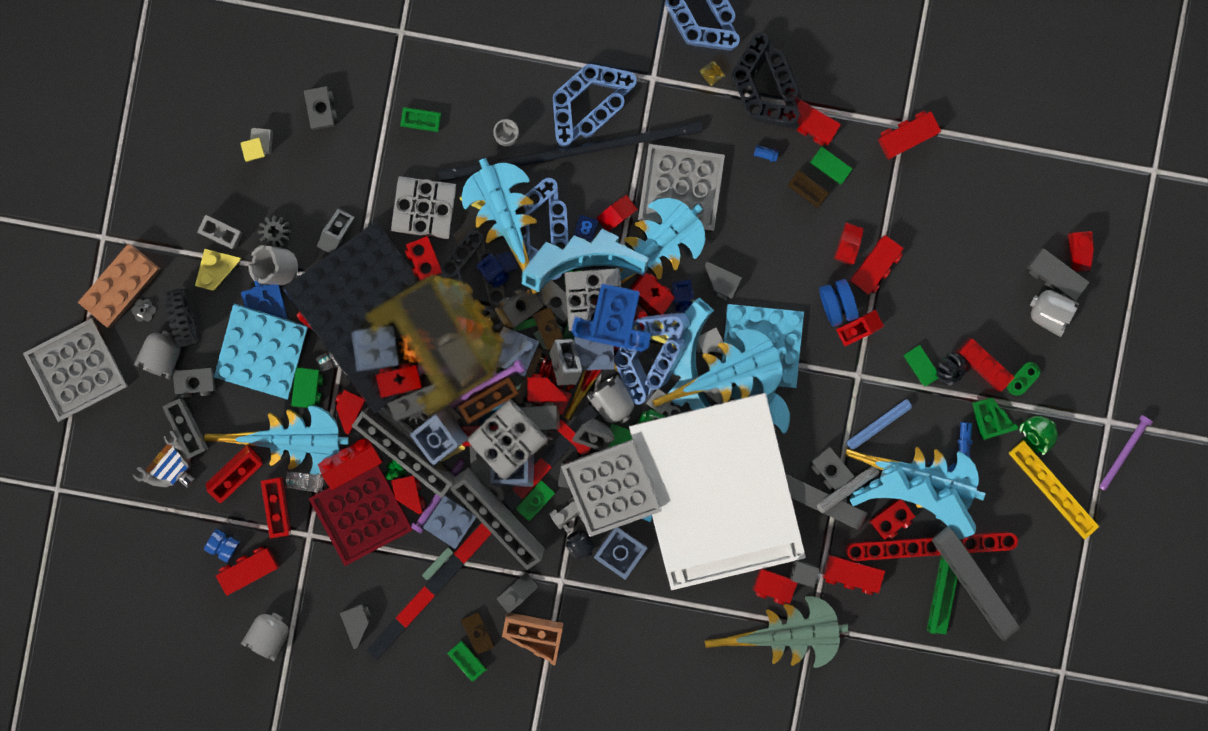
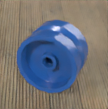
(838, 303)

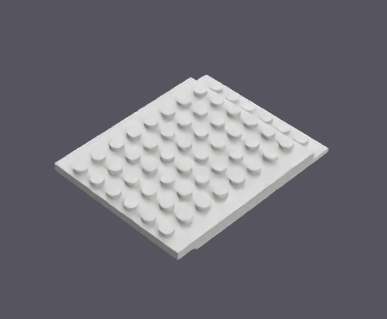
(719, 491)

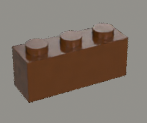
(488, 399)

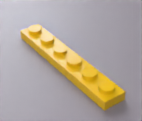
(1053, 489)

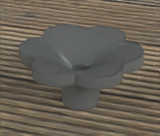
(148, 311)

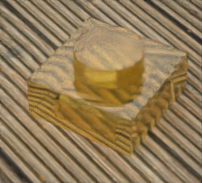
(712, 73)

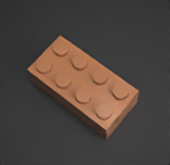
(119, 286)

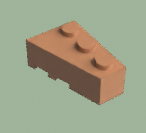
(534, 634)

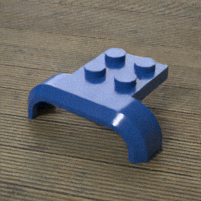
(613, 320)

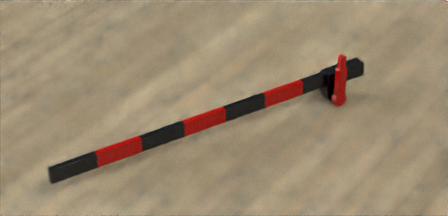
(482, 533)

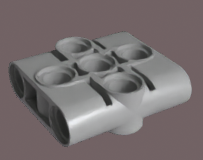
(406, 191)
(579, 281)
(507, 460)

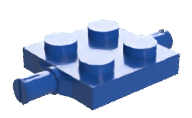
(265, 299)

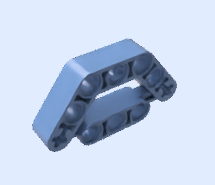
(727, 28)
(591, 118)
(555, 219)
(649, 383)

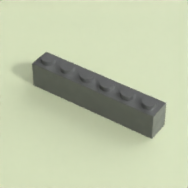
(404, 452)
(497, 518)

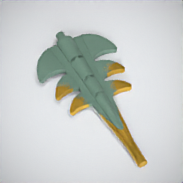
(818, 631)

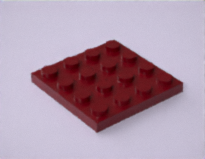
(361, 515)

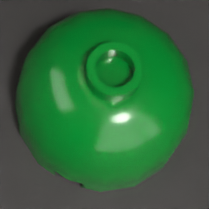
(1039, 433)

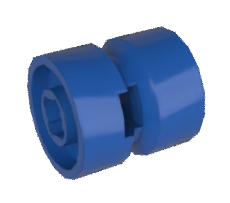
(221, 545)

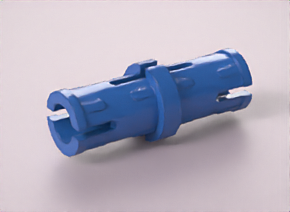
(965, 438)

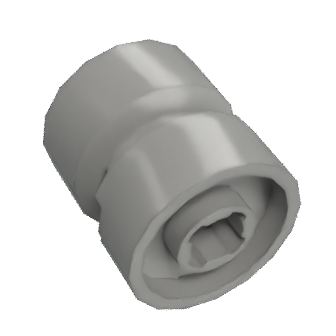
(506, 132)

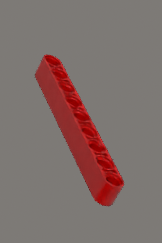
(979, 546)

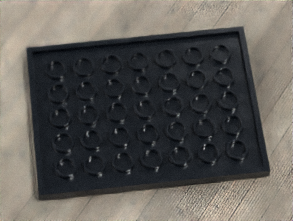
(340, 294)

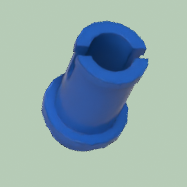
(766, 153)

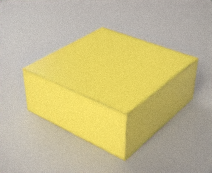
(252, 149)

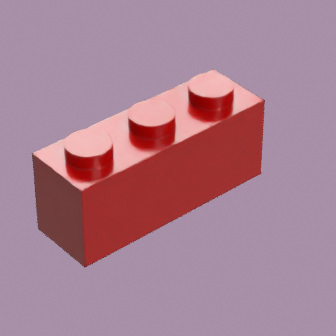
(816, 124)
(909, 134)
(876, 265)
(985, 365)
(349, 463)
(233, 474)
(276, 507)
(247, 570)
(852, 574)

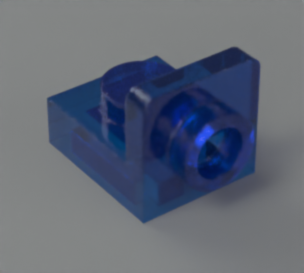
(492, 271)
(683, 294)

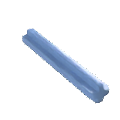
(879, 424)

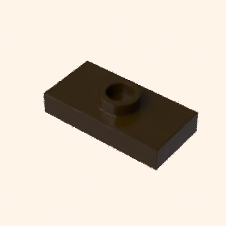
(808, 189)
(548, 327)
(477, 633)

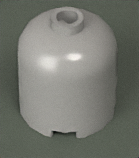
(273, 265)
(1053, 311)
(159, 354)
(612, 400)
(266, 635)

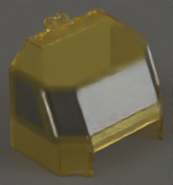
(446, 336)

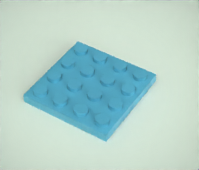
(779, 325)
(261, 351)

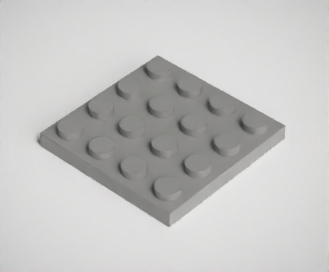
(684, 176)
(75, 370)
(611, 488)

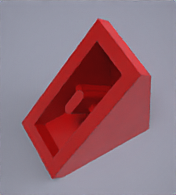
(616, 213)

